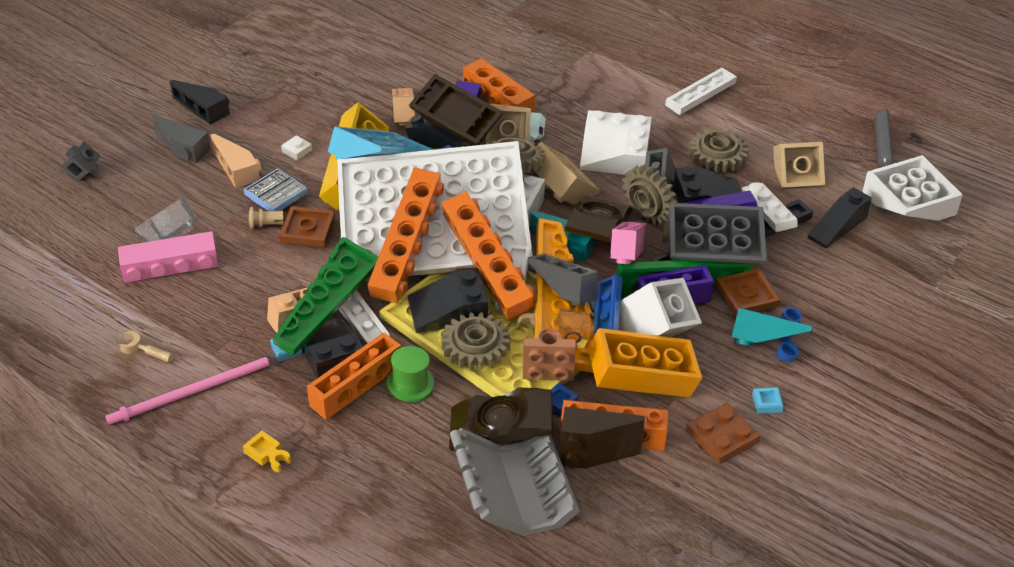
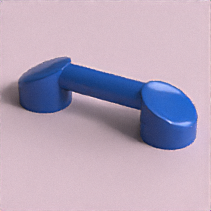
(787, 350)

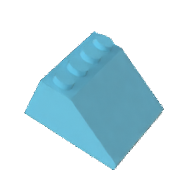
(357, 143)

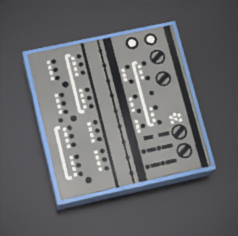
(275, 191)

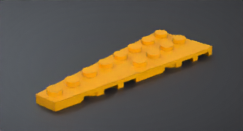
(553, 241)

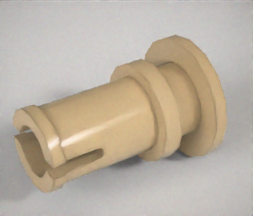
(265, 218)

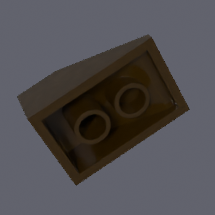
(599, 437)

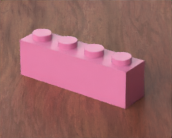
(628, 241)
(167, 257)

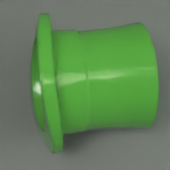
(410, 376)

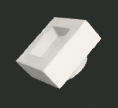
(296, 148)

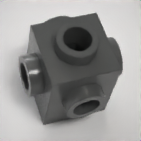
(80, 161)

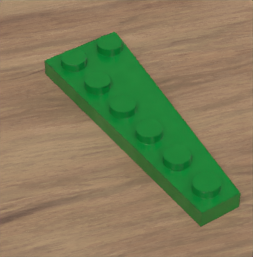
(631, 271)
(336, 282)

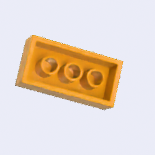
(644, 363)

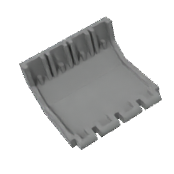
(515, 483)

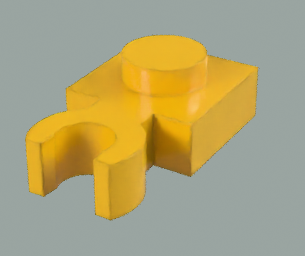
(266, 449)

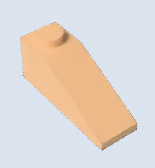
(401, 99)
(236, 161)

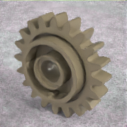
(718, 150)
(531, 156)
(648, 193)
(475, 341)

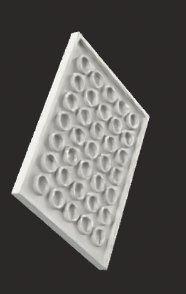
(489, 173)

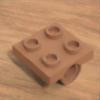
(549, 357)

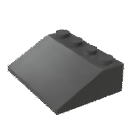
(716, 233)

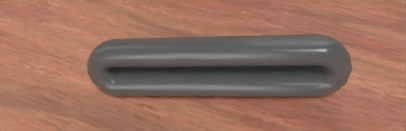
(883, 138)

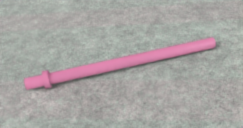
(126, 413)

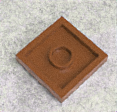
(307, 226)
(748, 291)
(723, 433)

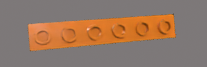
(392, 287)
(512, 302)

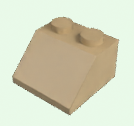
(799, 164)

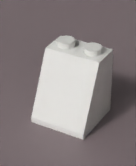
(659, 309)

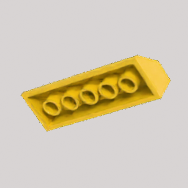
(355, 117)

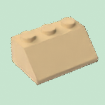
(564, 177)

